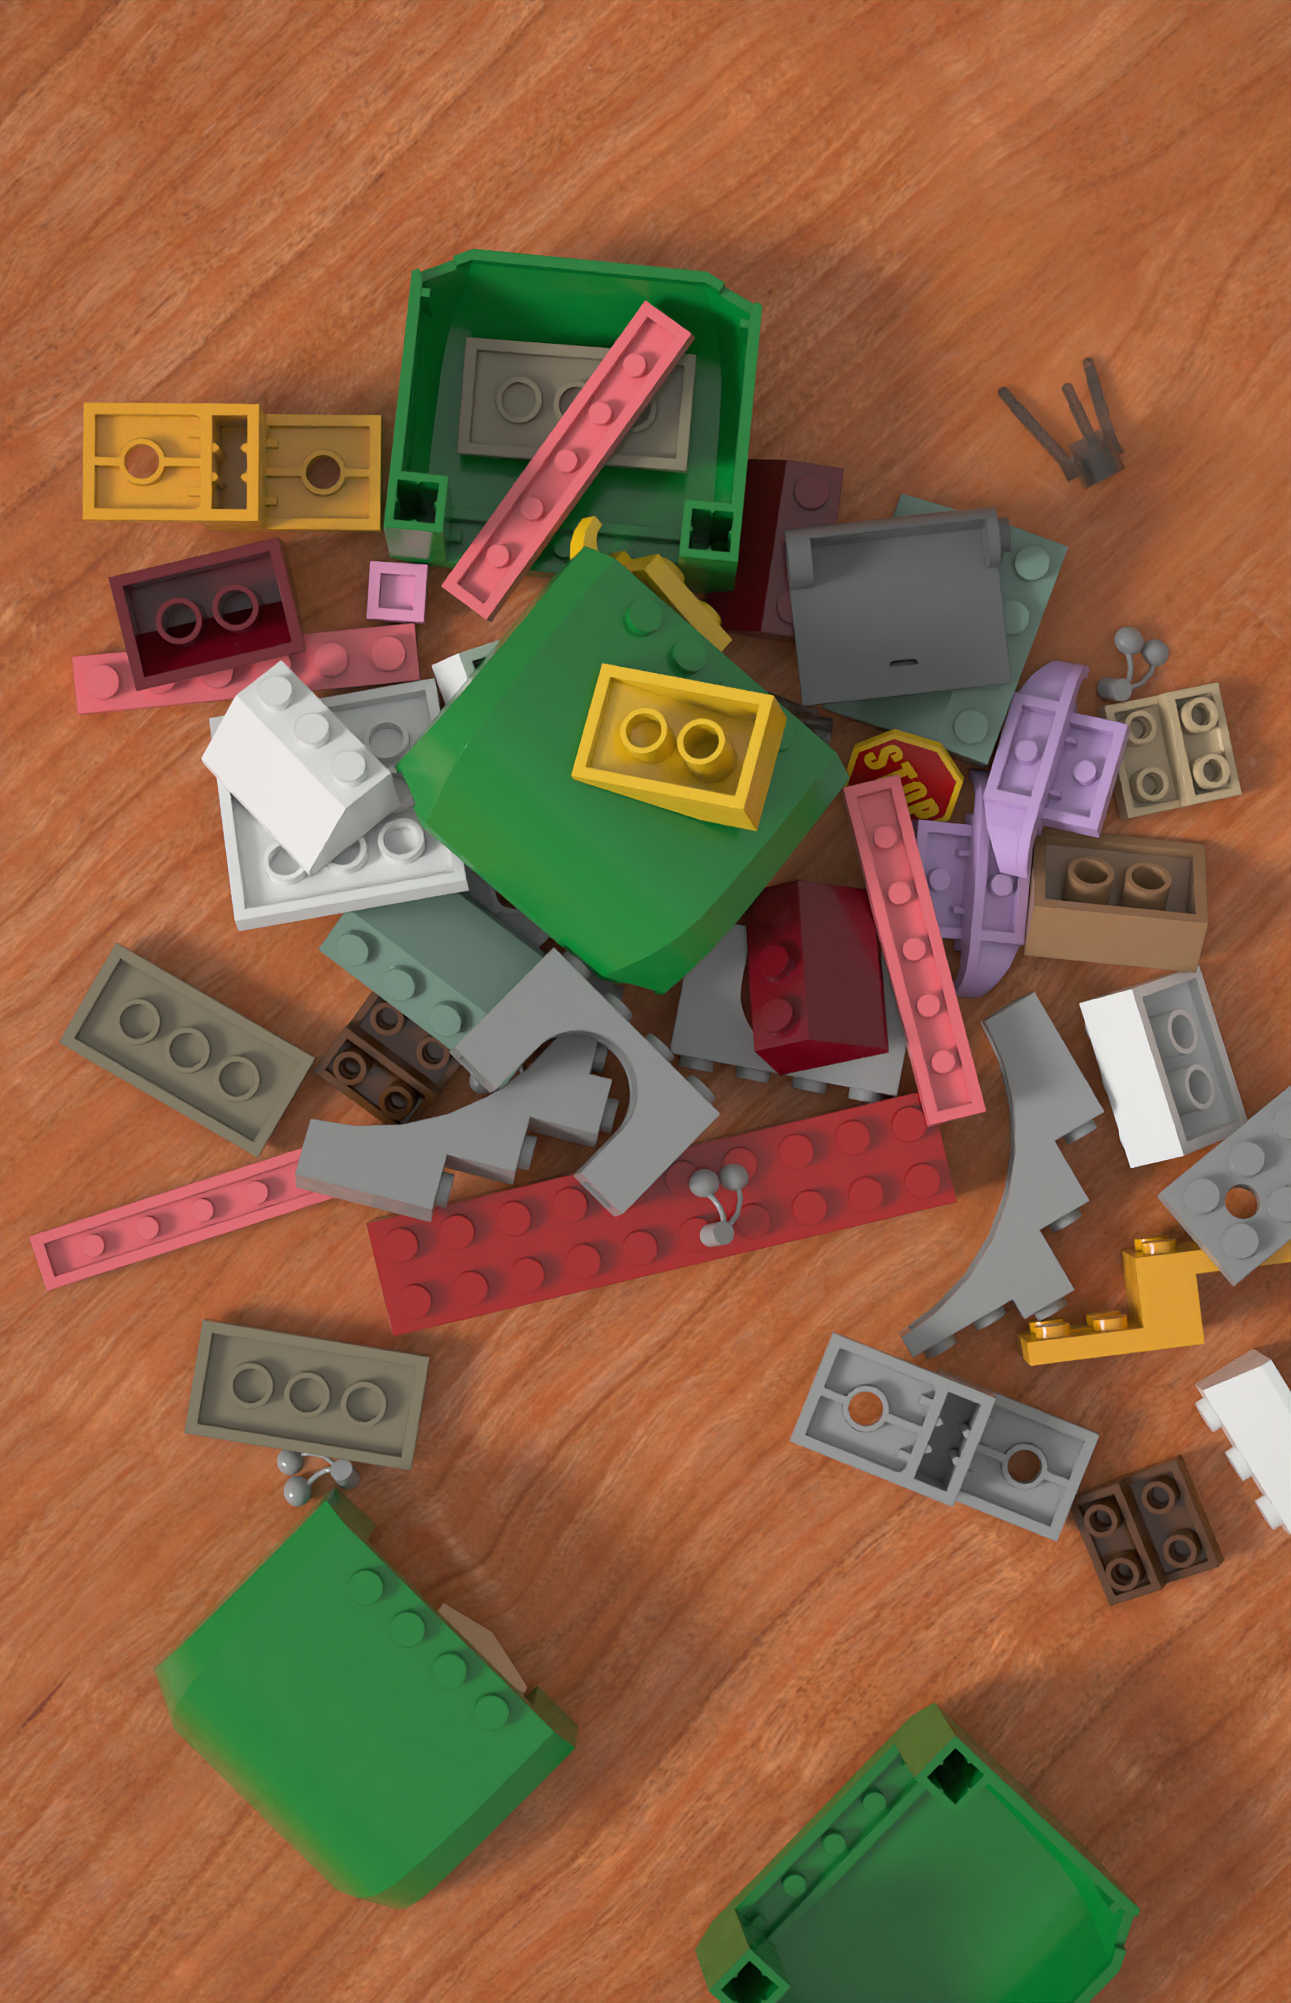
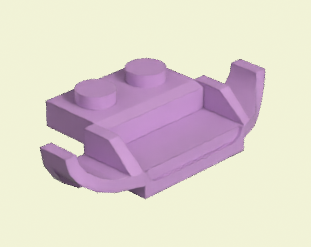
(1050, 767)
(972, 897)

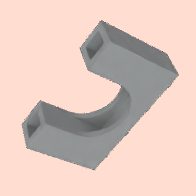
(714, 1028)
(663, 1106)

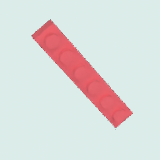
(568, 461)
(330, 663)
(913, 950)
(171, 1220)

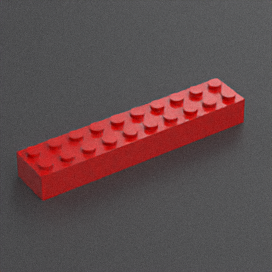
(561, 1241)

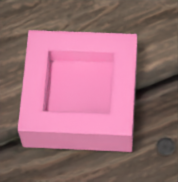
(397, 592)

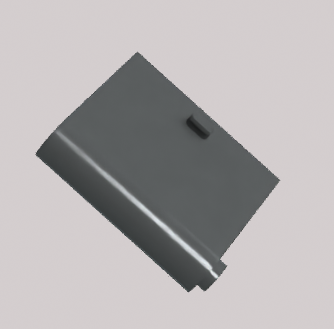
(898, 594)

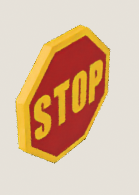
(924, 767)

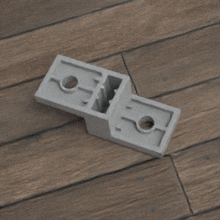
(1251, 1159)
(944, 1436)

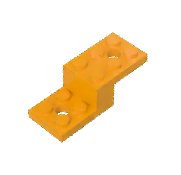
(232, 467)
(1160, 1307)

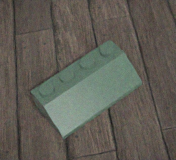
(434, 960)

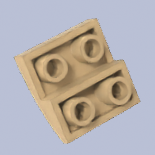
(1174, 751)

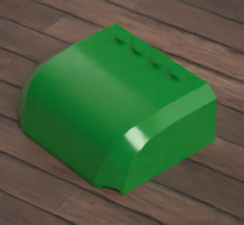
(445, 499)
(600, 872)
(358, 1713)
(924, 1888)

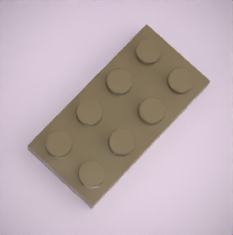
(524, 388)
(187, 1050)
(307, 1394)

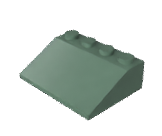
(972, 717)

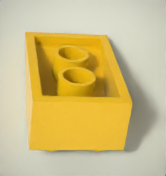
(681, 745)

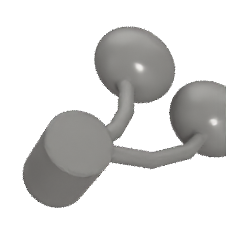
(1130, 642)
(705, 1184)
(298, 1489)

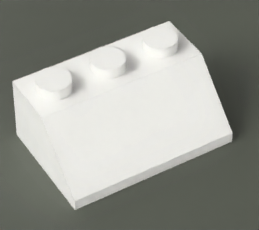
(299, 769)
(1164, 1067)
(1255, 1414)

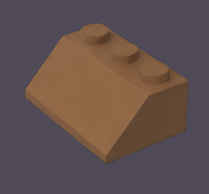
(1117, 900)

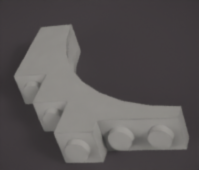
(406, 1163)
(1015, 1262)

